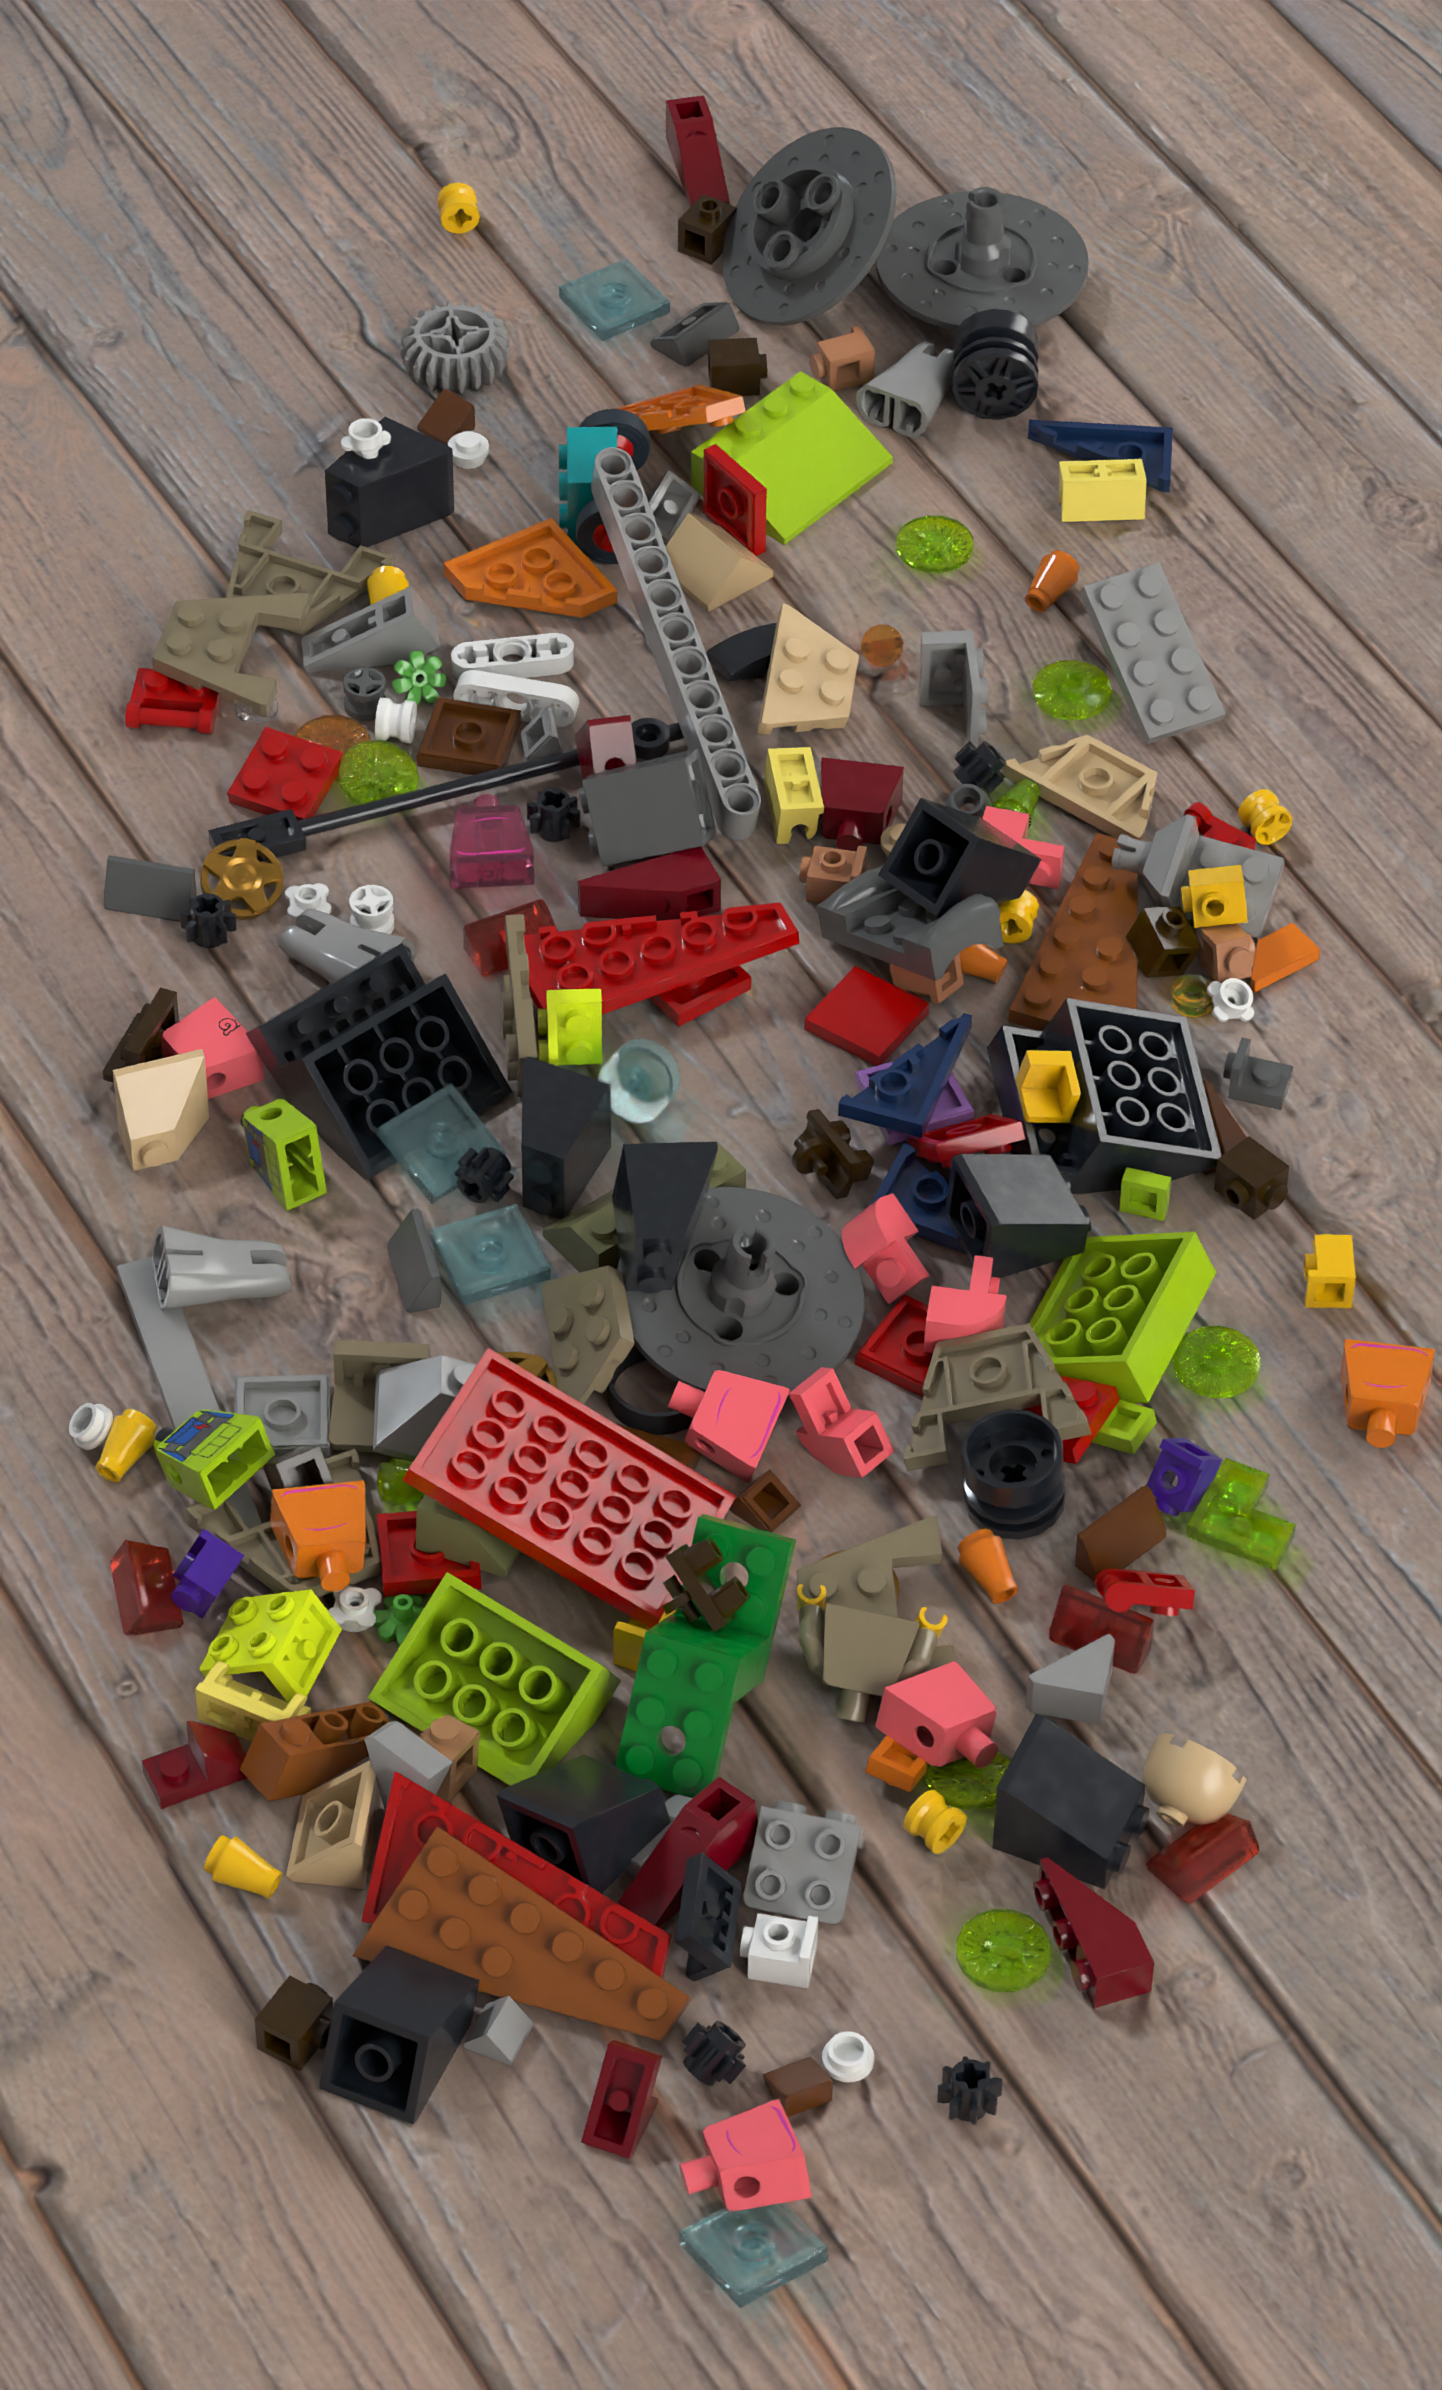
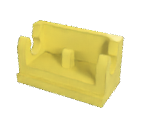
(1102, 490)
(792, 791)
(240, 1707)

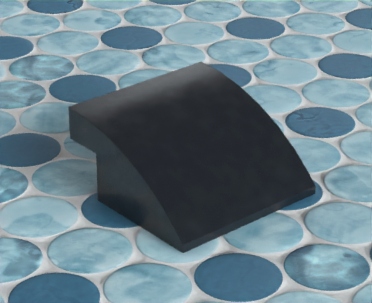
(374, 1051)
(1137, 1098)

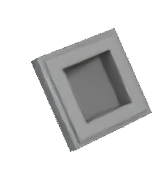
(541, 736)
(499, 2031)

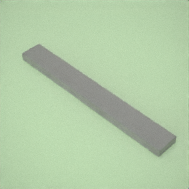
(174, 1360)

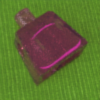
(490, 846)

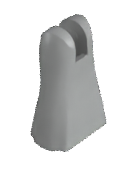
(908, 391)
(333, 945)
(210, 1269)

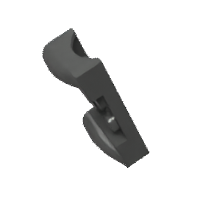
(894, 928)

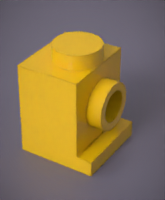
(1329, 1272)

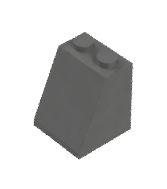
(648, 808)

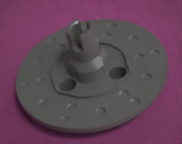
(809, 226)
(982, 255)
(754, 1251)

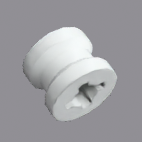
(395, 720)
(372, 908)

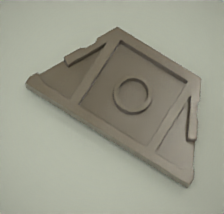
(587, 1329)

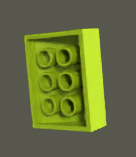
(802, 450)
(1123, 1309)
(498, 1676)

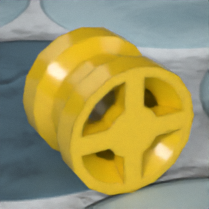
(451, 200)
(1265, 816)
(1018, 918)
(935, 1821)

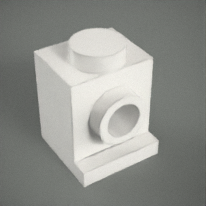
(780, 1949)

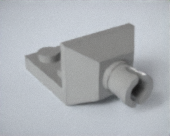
(1181, 849)

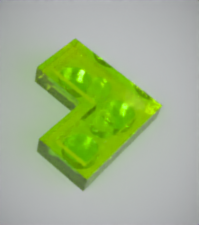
(1230, 1518)

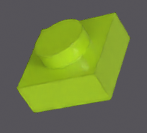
(1145, 1194)
(1126, 1427)

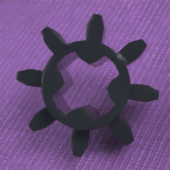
(980, 766)
(553, 815)
(208, 920)
(484, 1175)
(714, 2053)
(969, 2090)

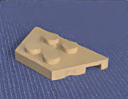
(807, 677)
(1092, 784)

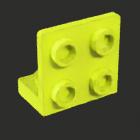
(571, 1027)
(276, 1634)

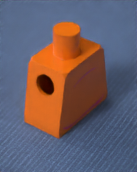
(1384, 1388)
(321, 1530)

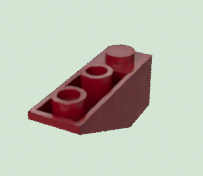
(695, 148)
(654, 887)
(715, 1822)
(1101, 1940)

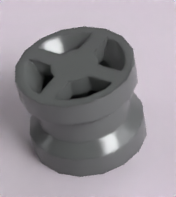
(362, 691)

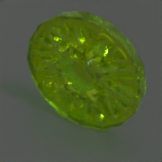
(934, 544)
(1072, 690)
(376, 772)
(1217, 1362)
(965, 1784)
(1003, 1950)

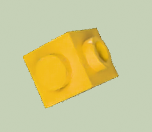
(1215, 896)

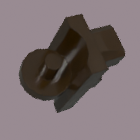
(826, 1151)
(691, 1568)

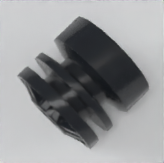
(995, 364)
(1013, 1474)

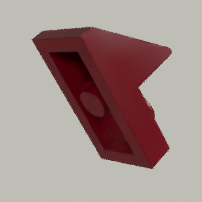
(201, 1766)
(622, 2099)

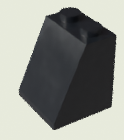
(390, 493)
(953, 855)
(562, 1135)
(658, 1207)
(1014, 1211)
(1067, 1806)
(585, 1818)
(397, 2033)

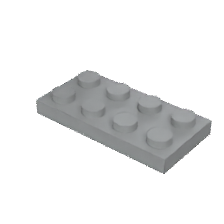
(1152, 653)

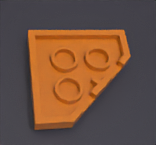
(687, 407)
(533, 572)

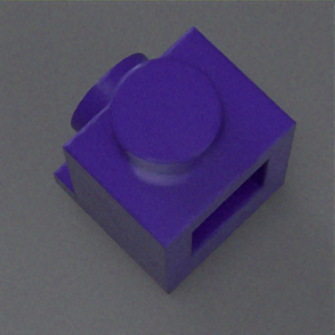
(1194, 1471)
(204, 1573)

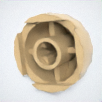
(1189, 1782)

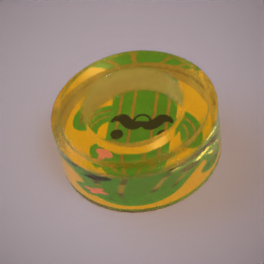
(1190, 996)

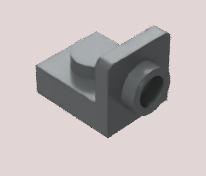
(1256, 1079)

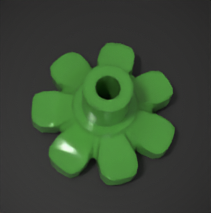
(419, 677)
(397, 1617)

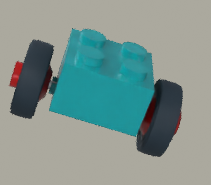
(580, 514)

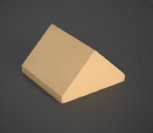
(713, 563)
(336, 1831)

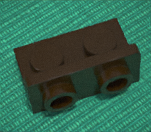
(143, 1037)

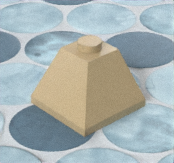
(161, 1107)

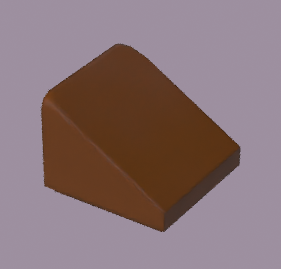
(447, 417)
(765, 1503)
(799, 2086)

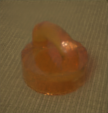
(881, 645)

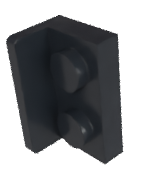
(707, 1917)

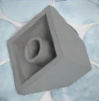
(413, 1401)

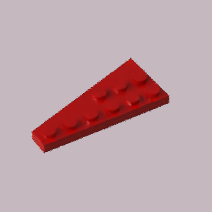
(649, 957)
(416, 1813)

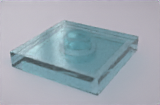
(614, 299)
(434, 1138)
(490, 1254)
(753, 2249)

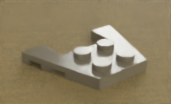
(269, 572)
(211, 636)
(517, 1007)
(986, 1376)
(261, 1549)
(864, 1574)

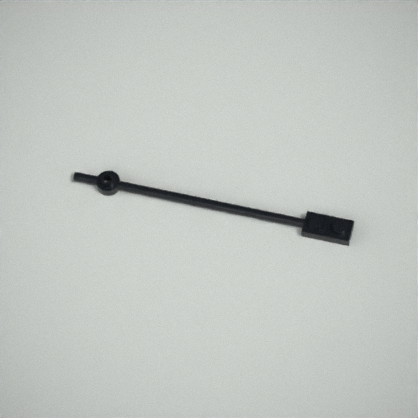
(287, 835)

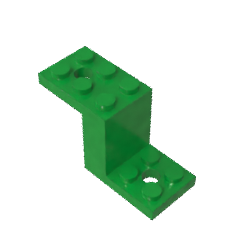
(696, 1675)

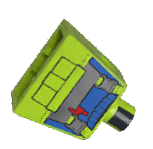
(282, 1138)
(213, 1454)

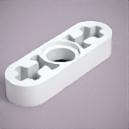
(542, 665)
(547, 693)

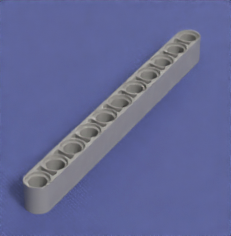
(675, 642)

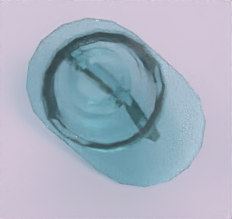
(641, 1080)

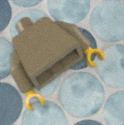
(862, 1649)

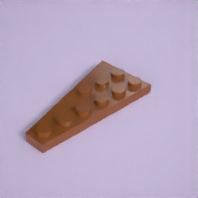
(1085, 944)
(517, 1943)

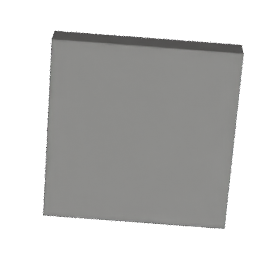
(290, 1407)

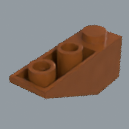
(309, 1749)

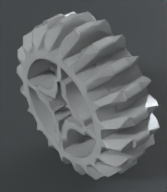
(455, 347)

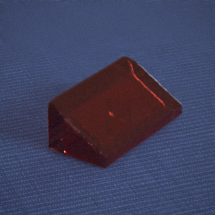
(483, 938)
(144, 1588)
(1086, 1618)
(1204, 1856)

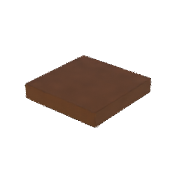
(468, 737)

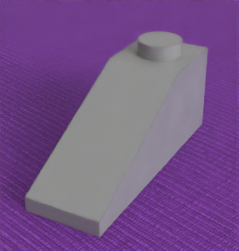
(373, 635)

